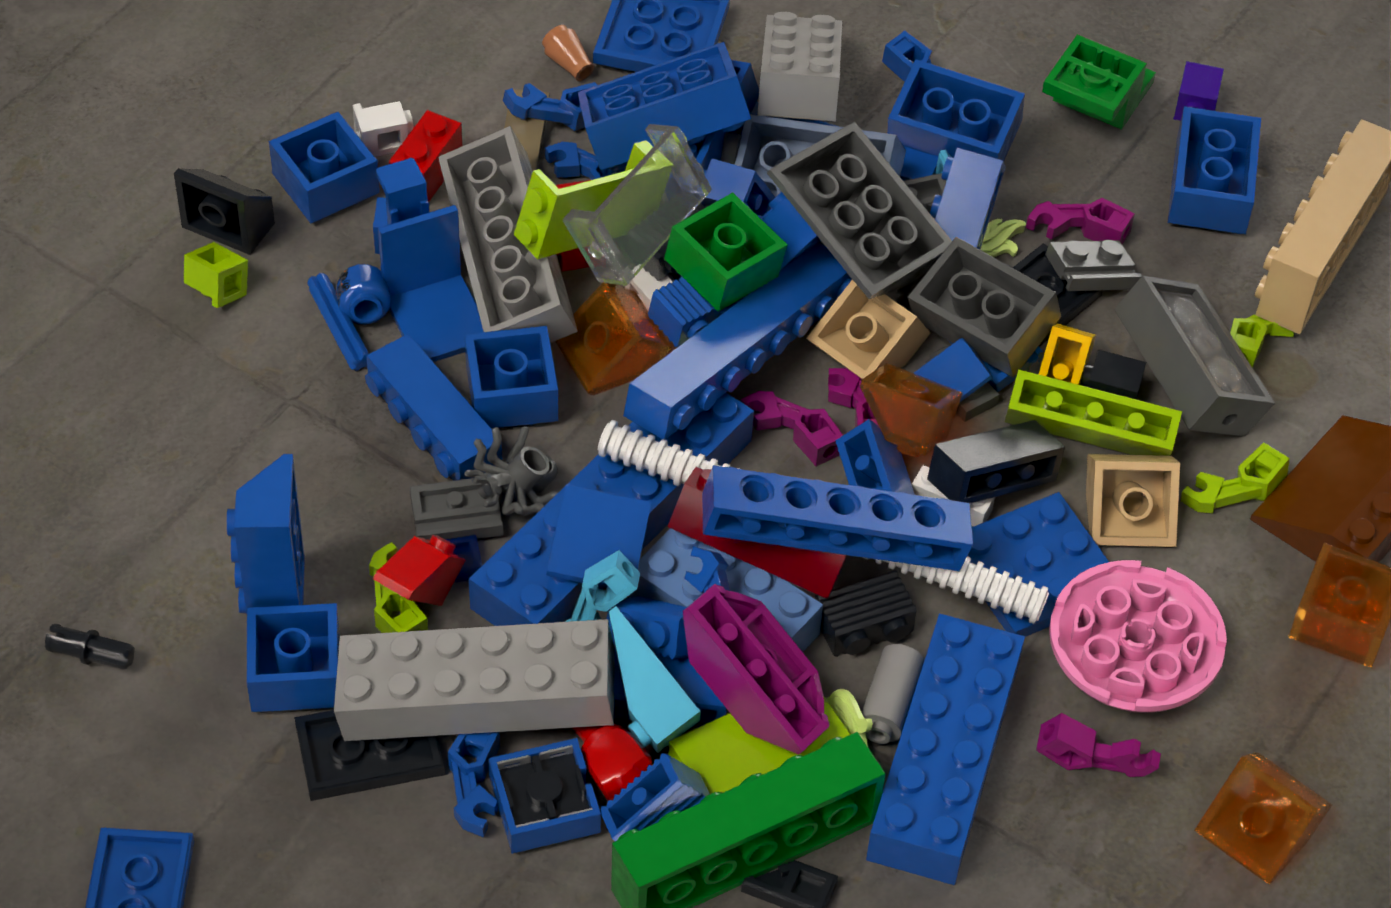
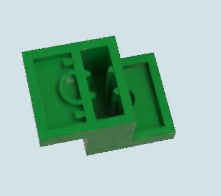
(1099, 81)

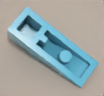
(653, 697)

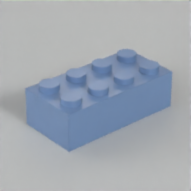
(663, 575)

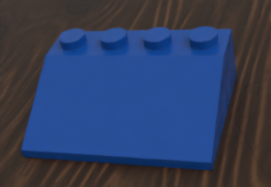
(688, 92)

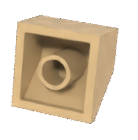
(868, 332)
(1133, 499)

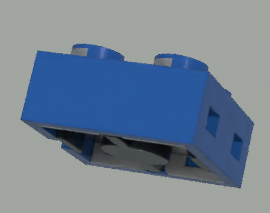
(544, 795)

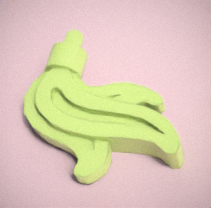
(998, 237)
(849, 713)

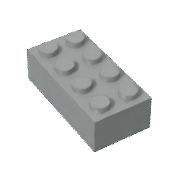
(800, 67)

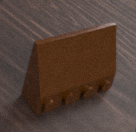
(1336, 494)

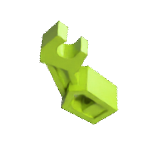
(1250, 335)
(1264, 462)
(387, 601)

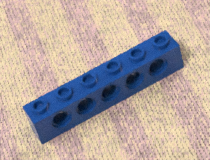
(836, 518)

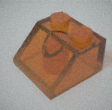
(612, 339)
(910, 408)
(1262, 816)

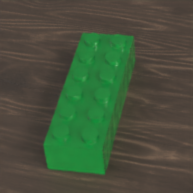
(749, 828)

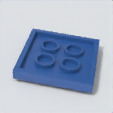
(656, 31)
(1041, 545)

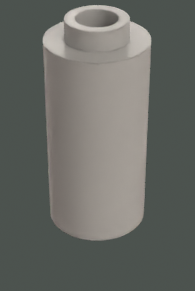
(892, 692)

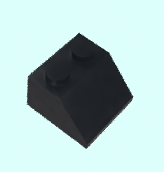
(223, 209)

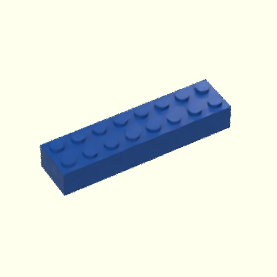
(514, 581)

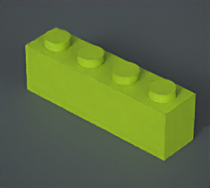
(1093, 415)

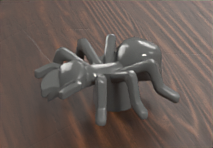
(525, 472)

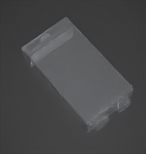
(641, 209)

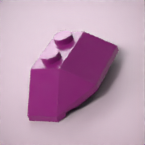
(755, 668)

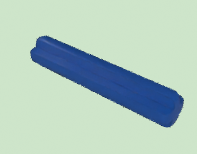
(338, 321)

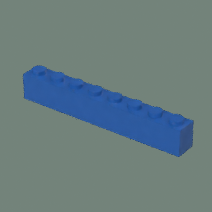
(735, 344)

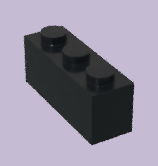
(996, 462)

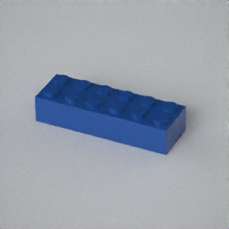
(945, 749)

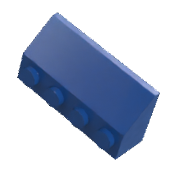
(268, 539)

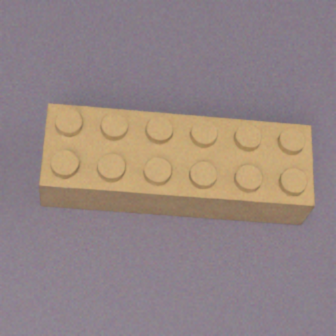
(1326, 227)

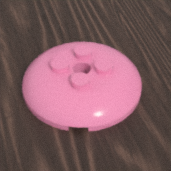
(1123, 603)

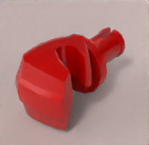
(612, 757)

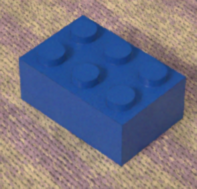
(955, 111)
(1214, 170)

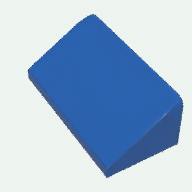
(957, 368)

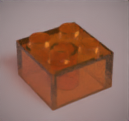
(1345, 606)

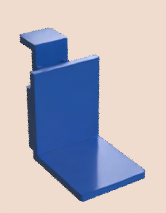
(424, 265)

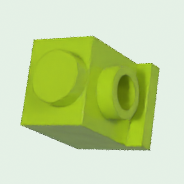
(216, 273)

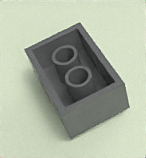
(985, 304)

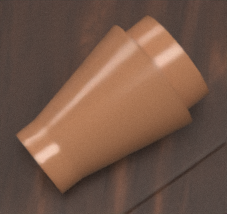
(567, 51)

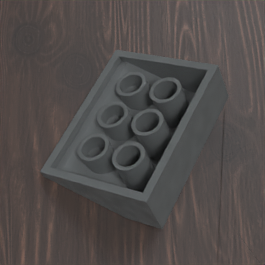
(862, 211)

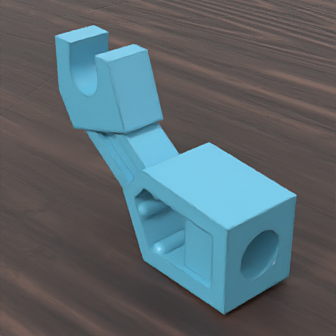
(620, 578)

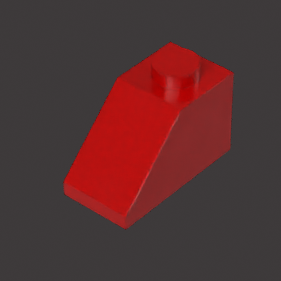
(422, 570)

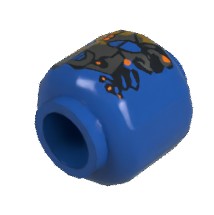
(363, 294)

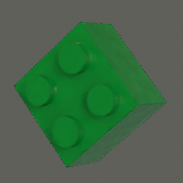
(725, 251)

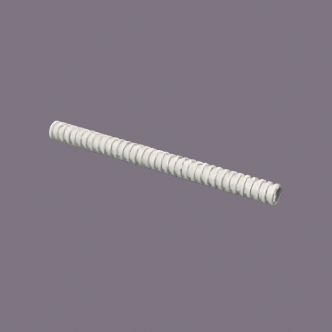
(971, 579)

